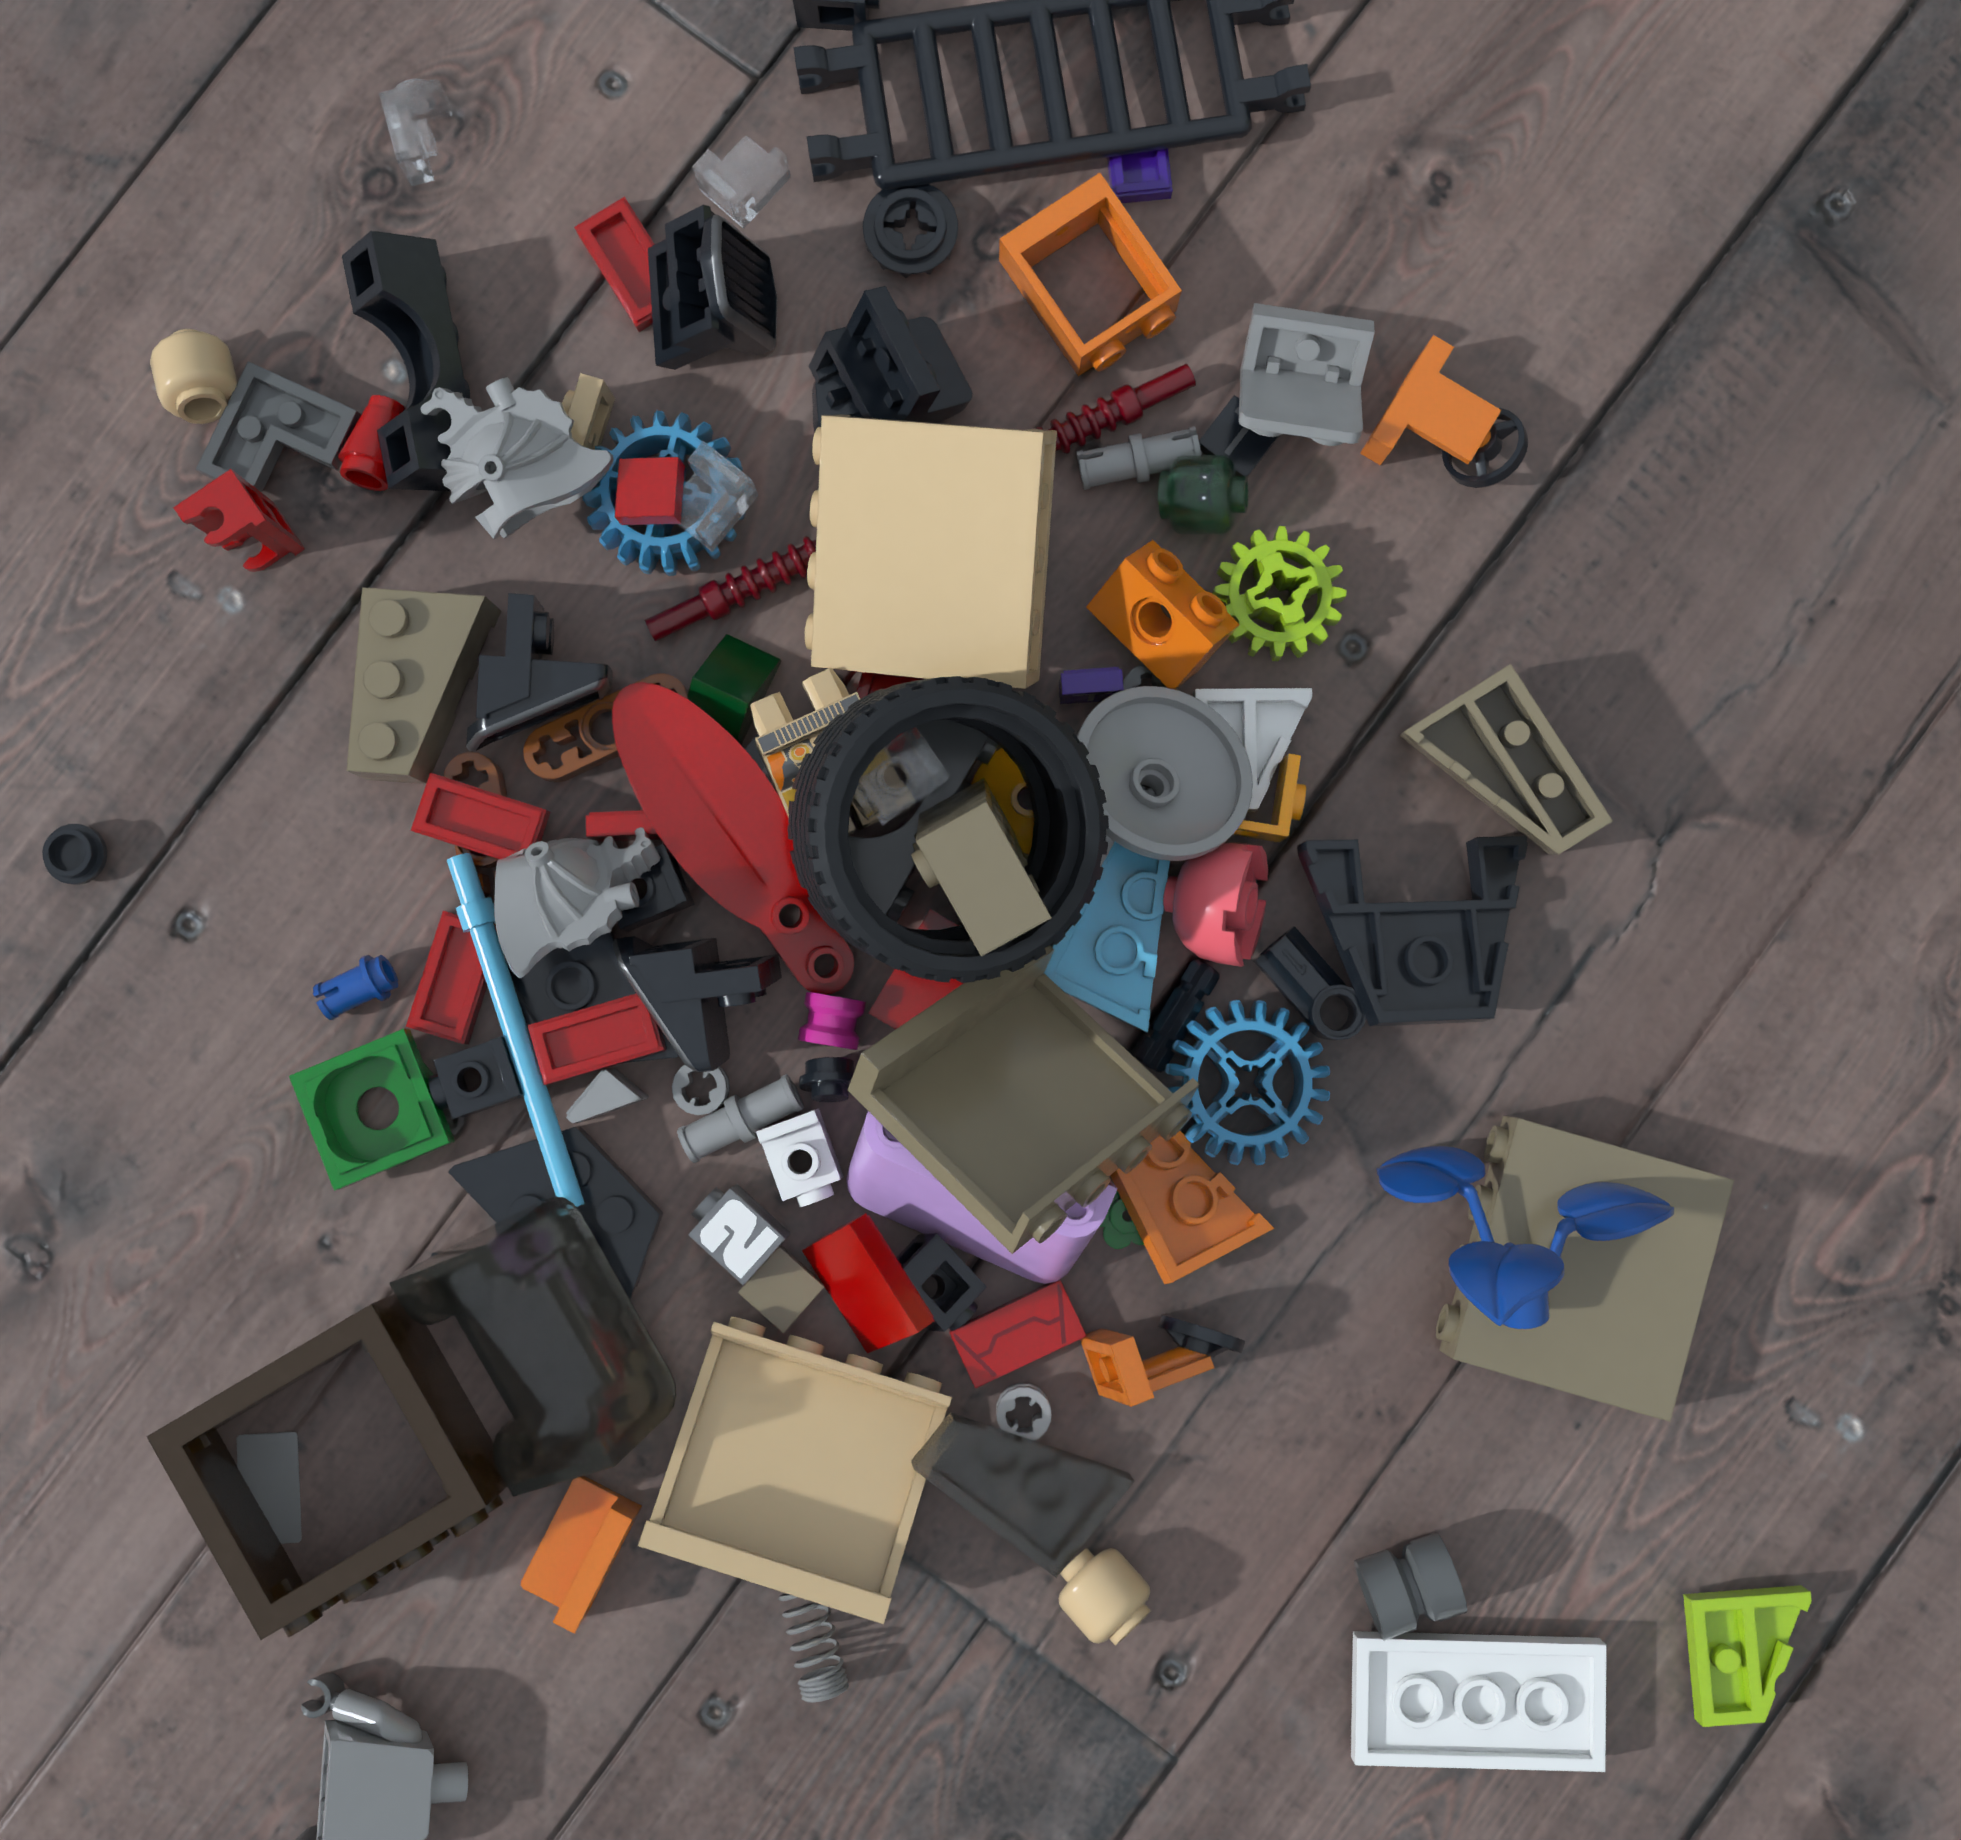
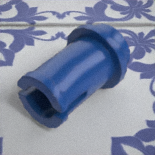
(356, 986)

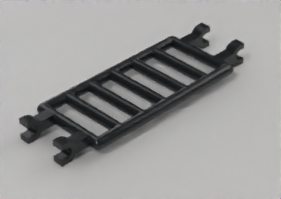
(833, 155)

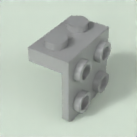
(1304, 374)

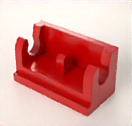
(234, 511)

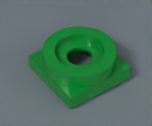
(330, 1103)

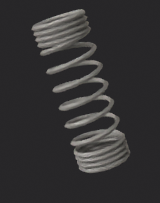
(823, 1682)

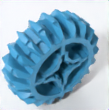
(652, 546)
(1269, 1061)

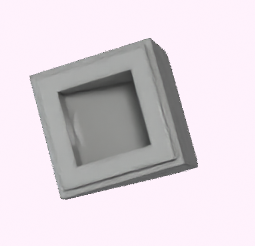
(605, 1094)

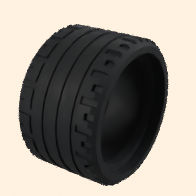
(1064, 802)

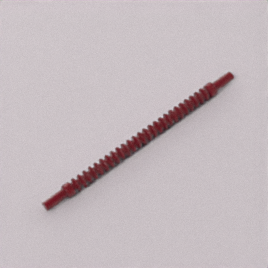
(716, 598)

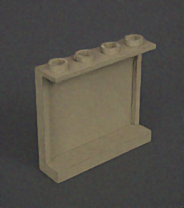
(1016, 1101)
(1624, 1304)

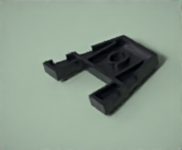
(1420, 957)

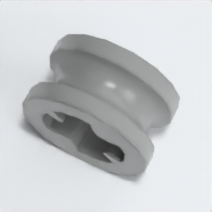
(684, 1078)
(1007, 1403)

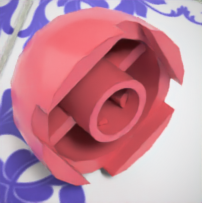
(1218, 902)

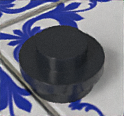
(74, 854)
(827, 1078)

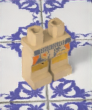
(785, 742)

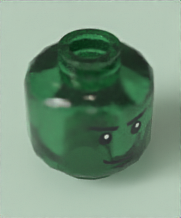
(1202, 494)

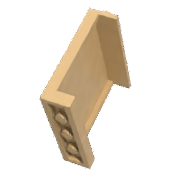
(930, 549)
(796, 1470)

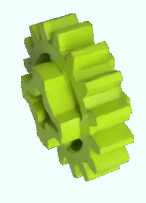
(1270, 569)

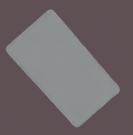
(272, 1474)

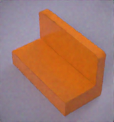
(579, 1549)

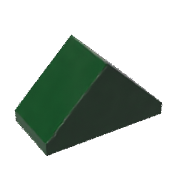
(732, 681)

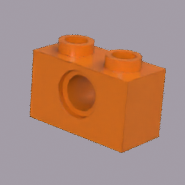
(1133, 613)

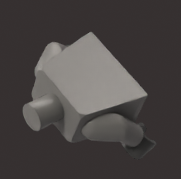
(376, 1769)

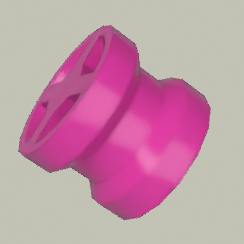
(831, 1020)

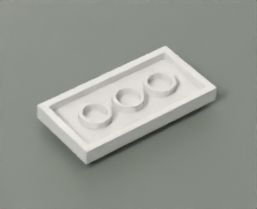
(1479, 1701)

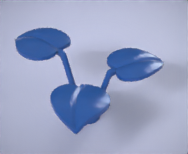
(1512, 1279)

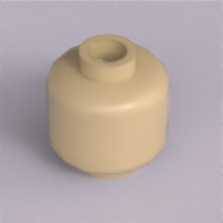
(193, 375)
(1104, 1595)

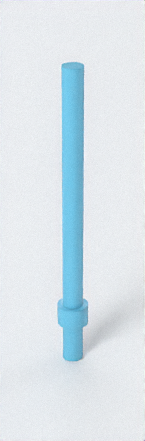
(478, 918)

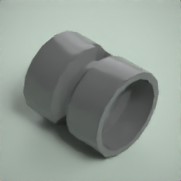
(1410, 1586)

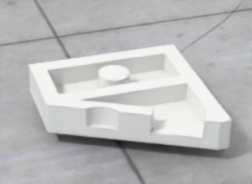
(1263, 723)

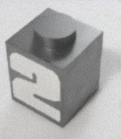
(736, 1231)

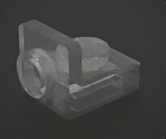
(408, 116)

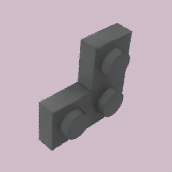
(274, 414)

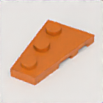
(1184, 1209)

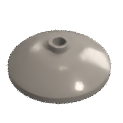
(1184, 756)

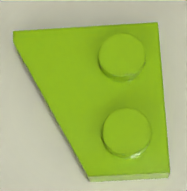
(1739, 1650)

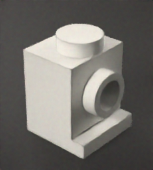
(808, 1134)

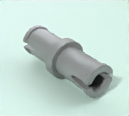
(1136, 458)
(740, 1118)

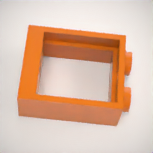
(1060, 224)

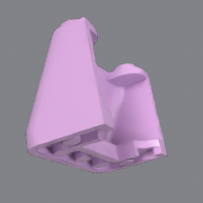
(897, 1186)

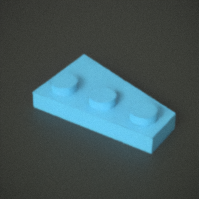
(1114, 945)

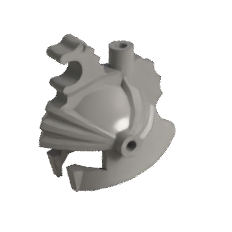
(516, 453)
(565, 894)

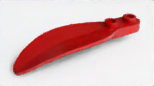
(722, 824)

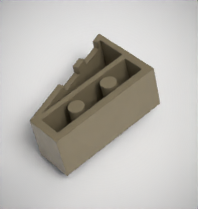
(410, 677)
(1512, 761)
(980, 866)

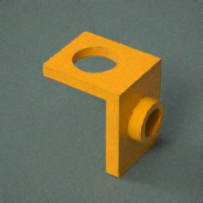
(1287, 806)

